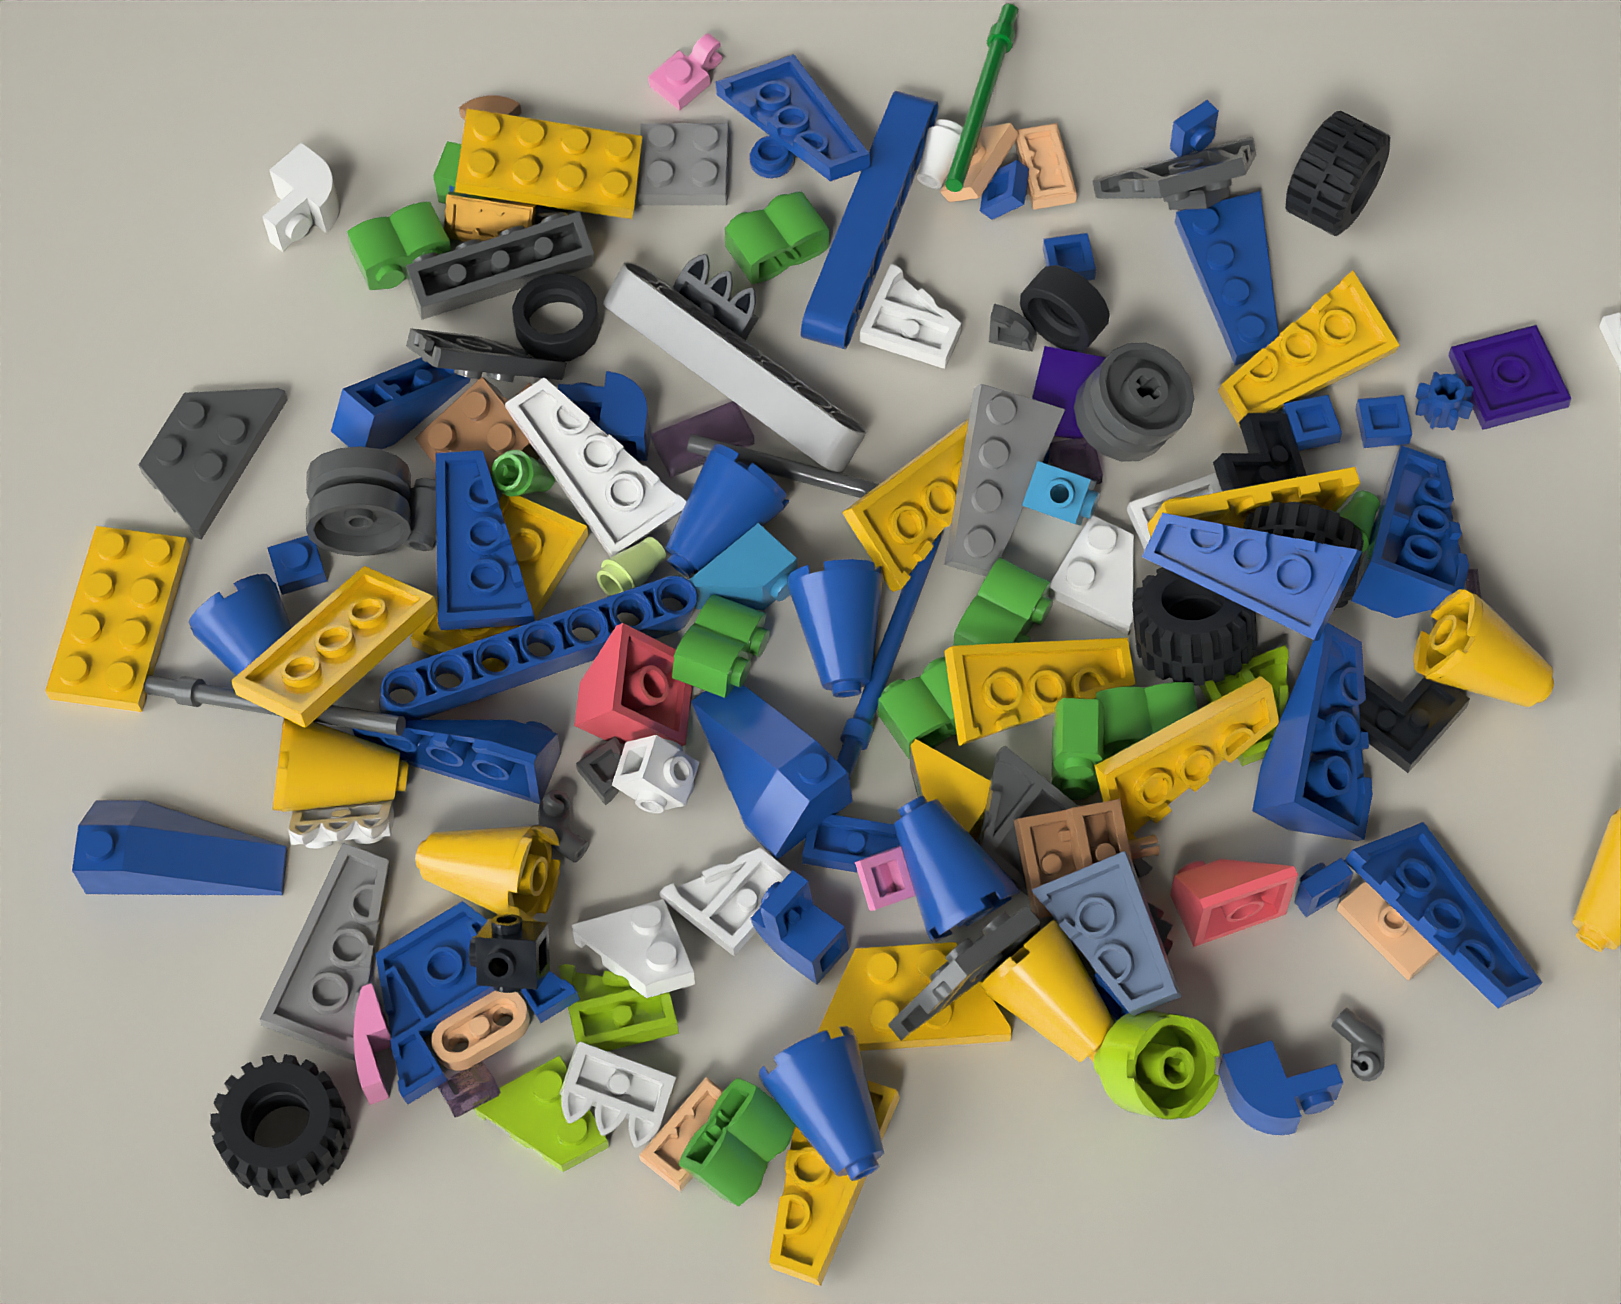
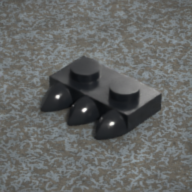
(715, 296)

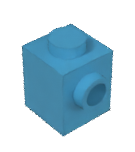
(1061, 494)

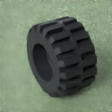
(1337, 173)
(1310, 524)
(1190, 630)
(264, 1091)

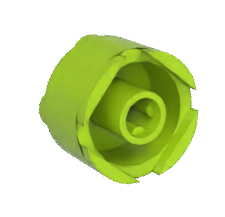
(1159, 1065)

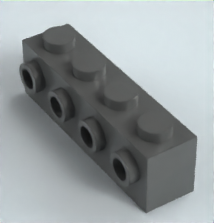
(499, 265)

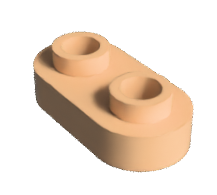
(479, 1029)

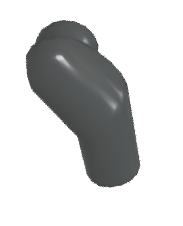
(555, 814)
(1366, 1045)

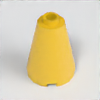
(1481, 653)
(333, 769)
(494, 867)
(1600, 904)
(1052, 993)

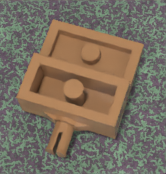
(476, 423)
(1071, 840)

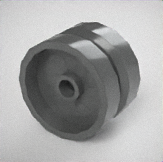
(1134, 402)
(358, 501)

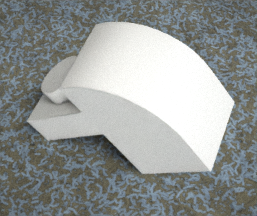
(306, 194)

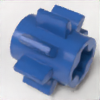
(1444, 400)

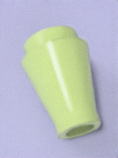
(630, 567)

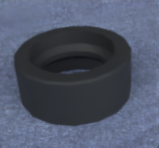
(553, 289)
(1064, 308)

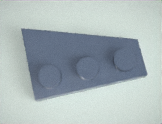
(1114, 929)

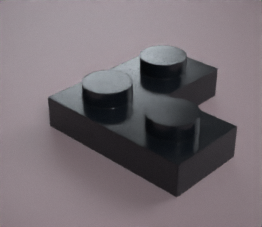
(1270, 453)
(1409, 727)

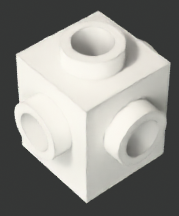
(655, 774)

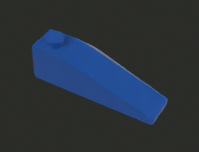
(1414, 541)
(486, 753)
(1315, 759)
(772, 768)
(161, 851)

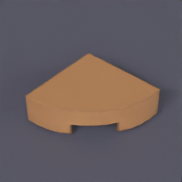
(493, 104)

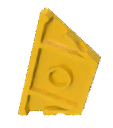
(886, 979)

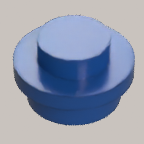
(770, 158)

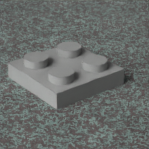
(683, 164)

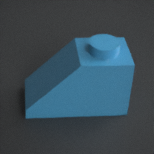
(747, 572)

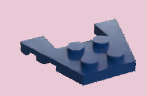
(429, 979)

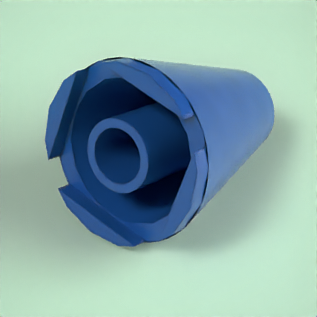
(721, 509)
(839, 620)
(243, 623)
(948, 869)
(829, 1100)

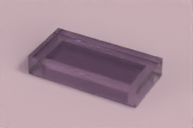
(721, 424)

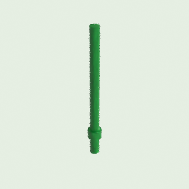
(999, 42)

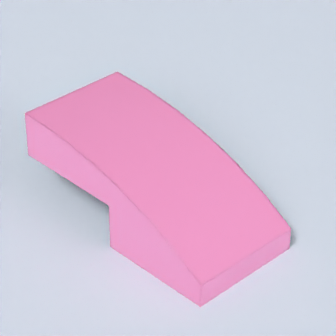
(885, 878)
(370, 1036)

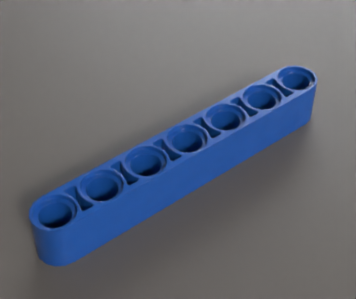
(869, 221)
(520, 663)

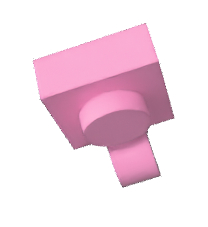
(686, 77)

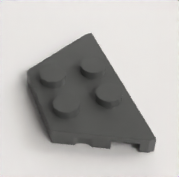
(1178, 175)
(473, 355)
(208, 449)
(1019, 793)
(967, 967)

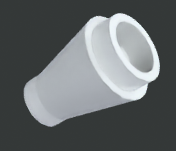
(939, 153)

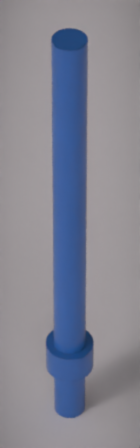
(858, 729)

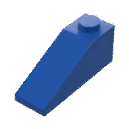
(393, 403)

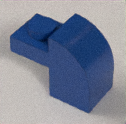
(616, 409)
(799, 929)
(1268, 1098)

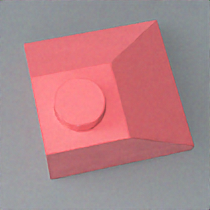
(632, 691)
(1230, 896)

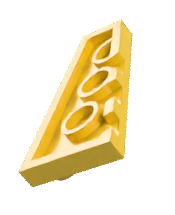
(1320, 348)
(1233, 506)
(910, 509)
(1023, 681)
(1185, 753)
(818, 1201)

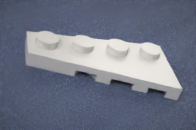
(601, 479)

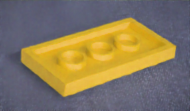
(548, 164)
(543, 549)
(118, 618)
(334, 646)

